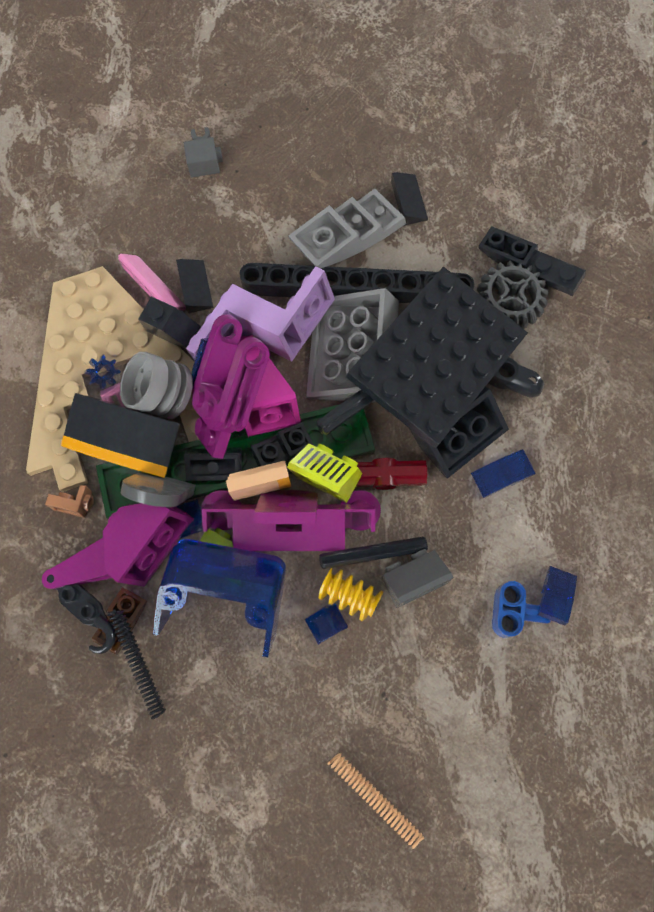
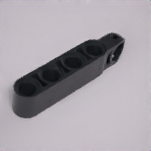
(519, 380)

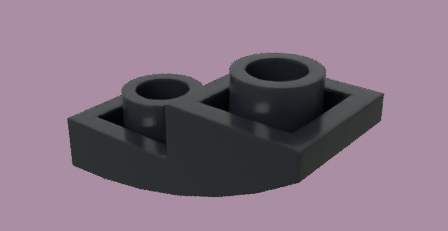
(282, 446)

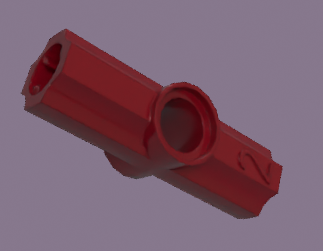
(390, 473)

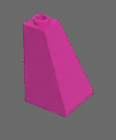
(275, 401)

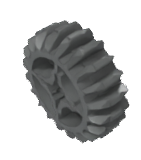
(514, 281)

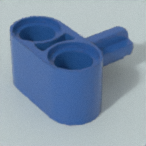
(517, 611)

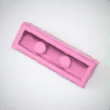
(149, 280)

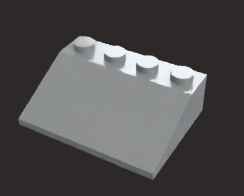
(343, 338)

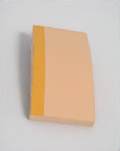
(258, 480)

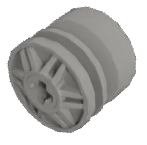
(156, 385)

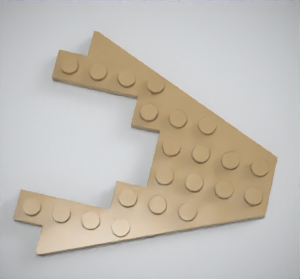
(87, 319)

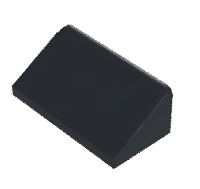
(408, 197)
(194, 285)
(203, 467)

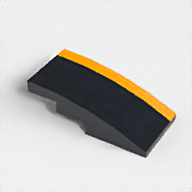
(120, 435)

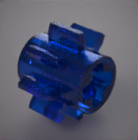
(108, 377)

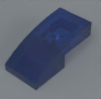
(503, 473)
(557, 595)

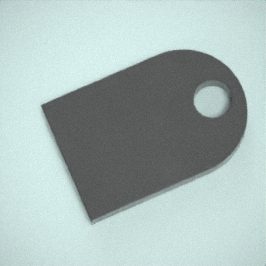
(156, 490)

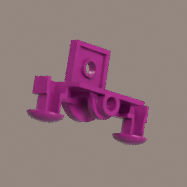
(298, 516)

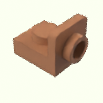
(67, 504)

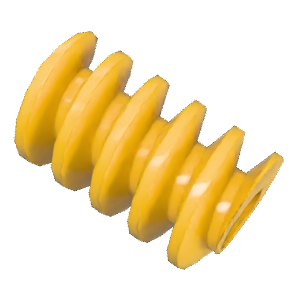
(349, 594)

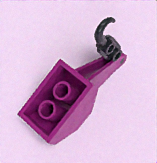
(129, 552)

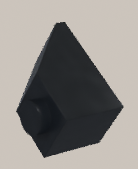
(168, 323)

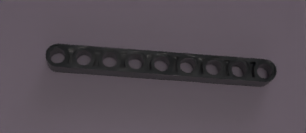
(341, 275)

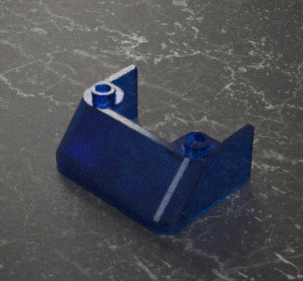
(225, 575)

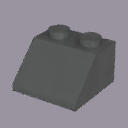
(416, 577)

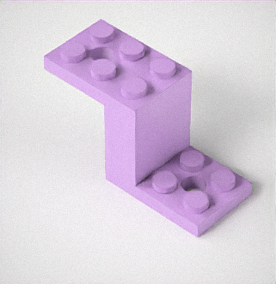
(278, 328)

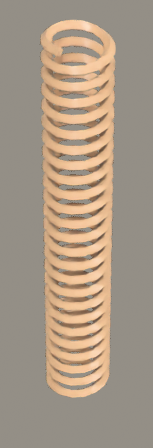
(361, 781)

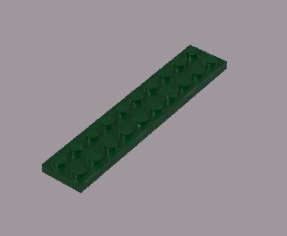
(348, 440)

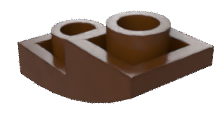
(133, 608)

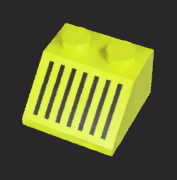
(325, 471)

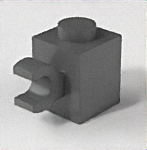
(202, 155)

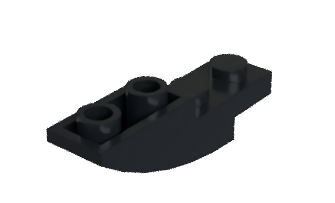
(558, 274)

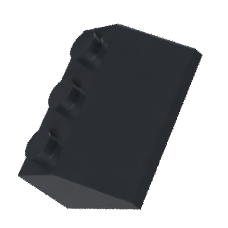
(469, 436)

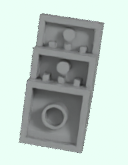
(347, 229)

